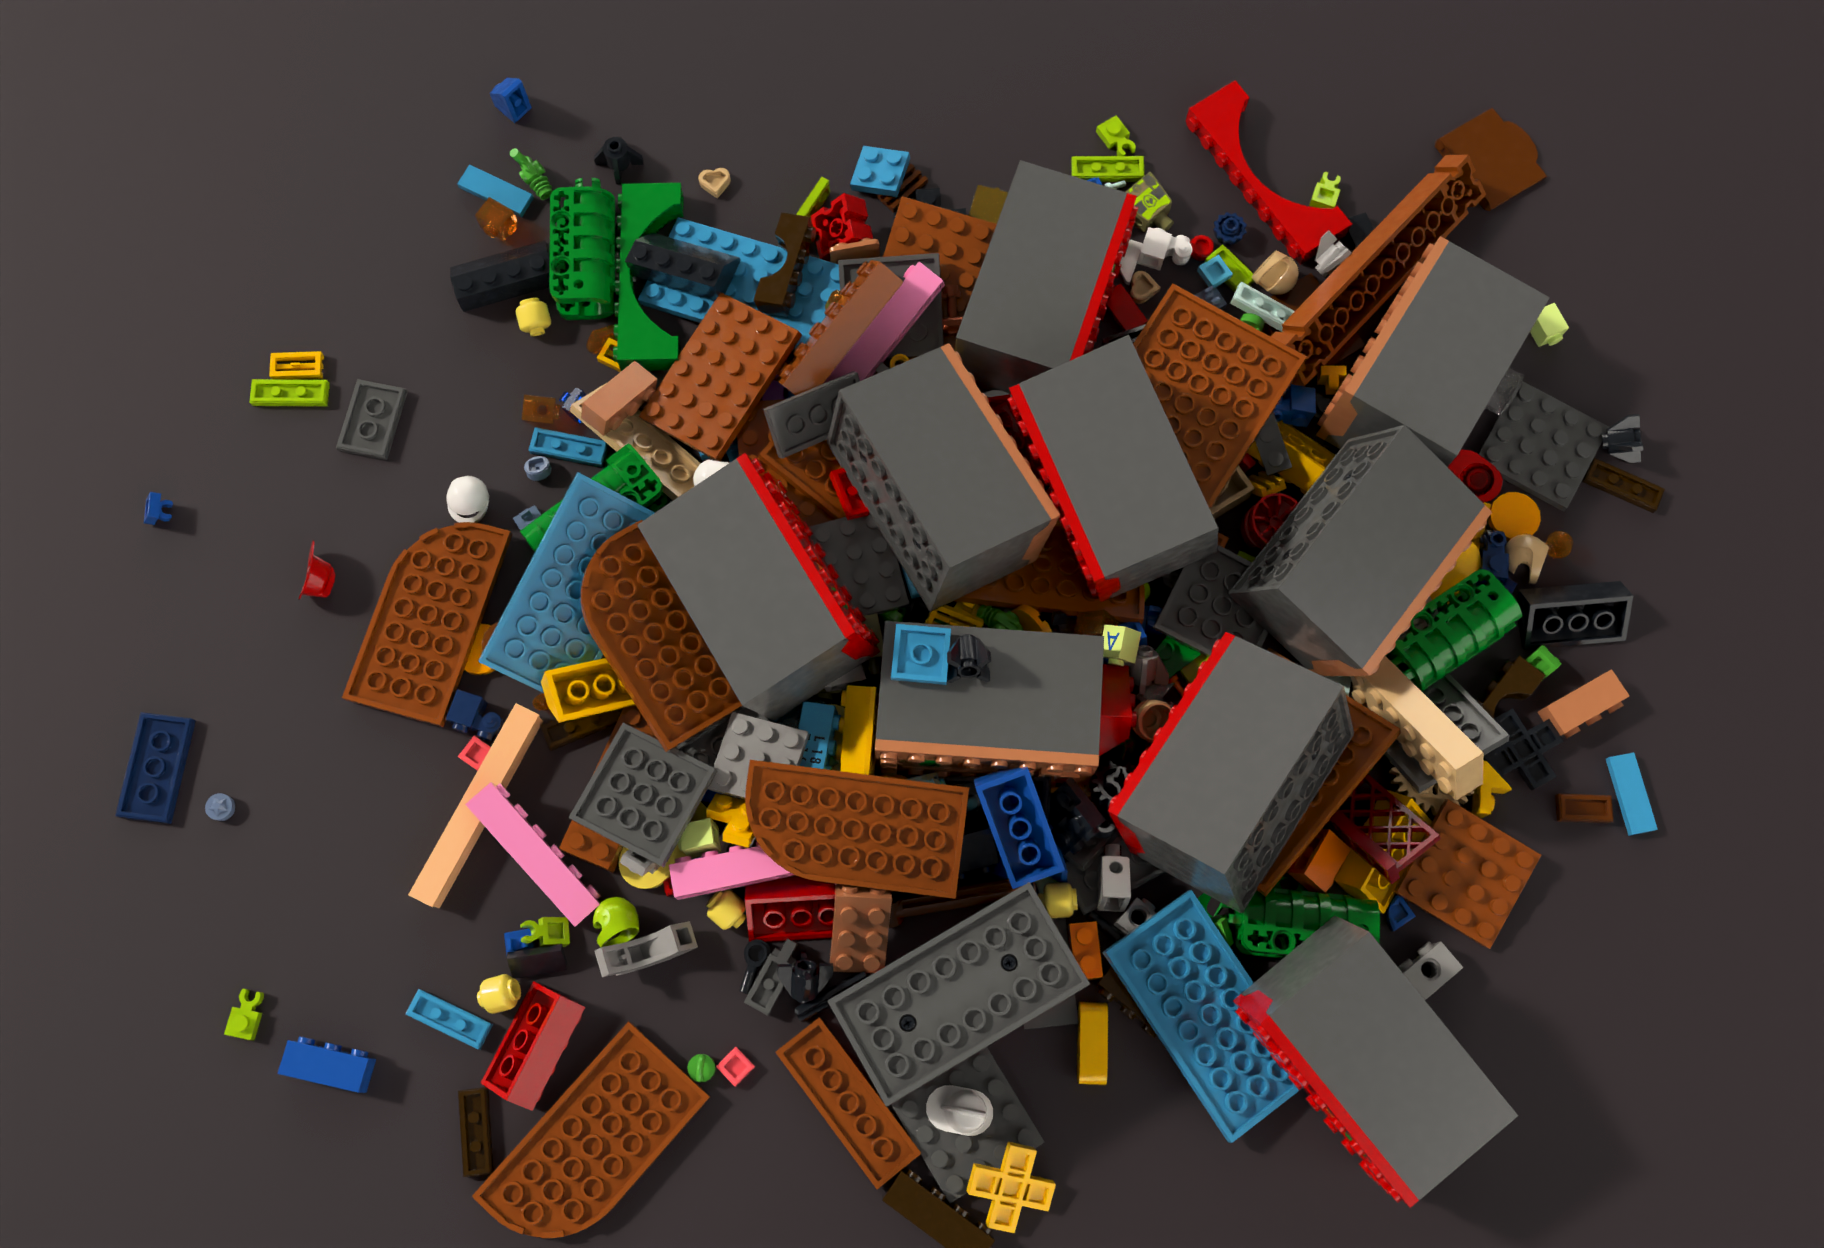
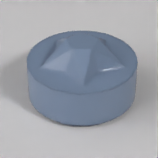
(537, 468)
(220, 807)

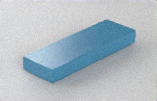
(486, 185)
(568, 447)
(1631, 794)
(449, 1019)

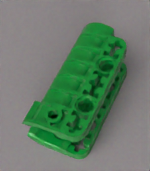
(626, 475)

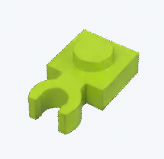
(1115, 134)
(1325, 193)
(549, 931)
(245, 1020)

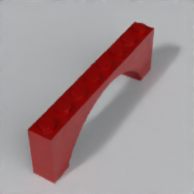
(1296, 225)

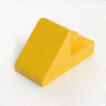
(1482, 799)

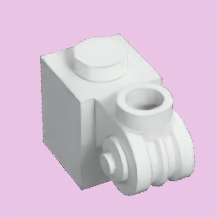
(1161, 244)

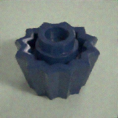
(1229, 228)

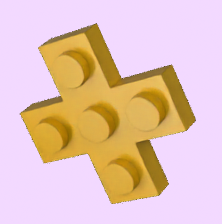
(733, 812)
(1011, 1187)

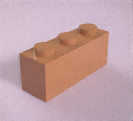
(619, 398)
(1585, 704)

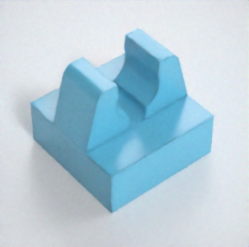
(1214, 272)

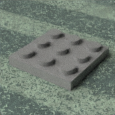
(758, 740)

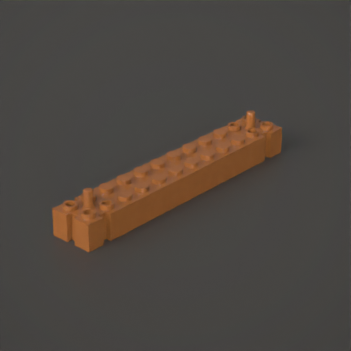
(1380, 264)

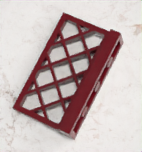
(1373, 851)

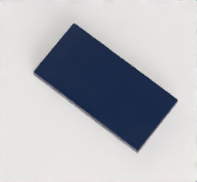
(155, 768)

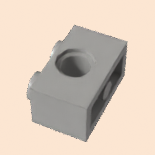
(1442, 966)

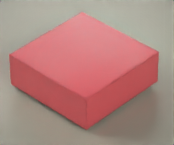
(474, 752)
(735, 1066)

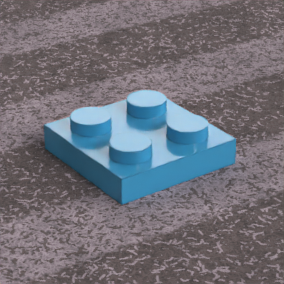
(880, 171)
(920, 654)

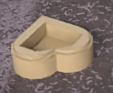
(714, 181)
(1143, 287)

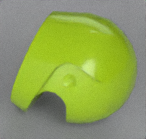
(616, 916)

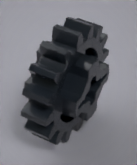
(1108, 781)

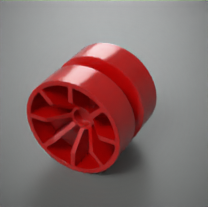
(1265, 519)

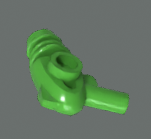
(532, 173)
(999, 619)

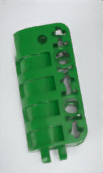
(587, 250)
(1457, 632)
(1295, 917)

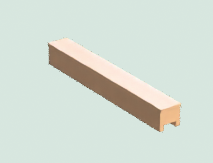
(464, 826)

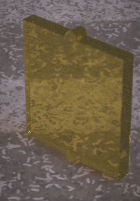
(988, 203)

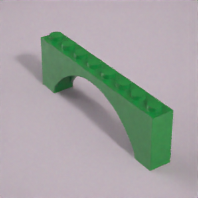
(643, 211)

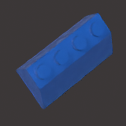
(1018, 825)

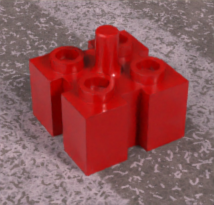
(841, 223)

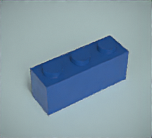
(327, 1065)

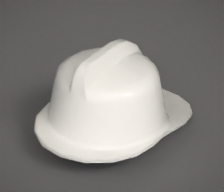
(959, 1110)

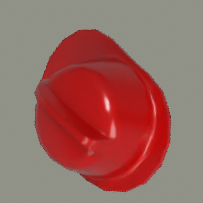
(1477, 474)
(319, 577)

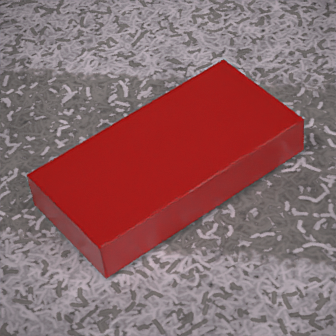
(1125, 309)

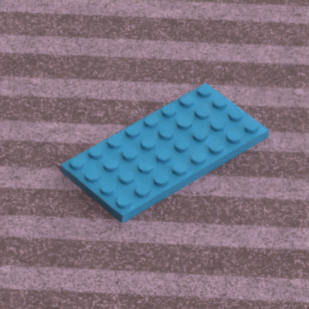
(757, 261)
(544, 616)
(1186, 990)

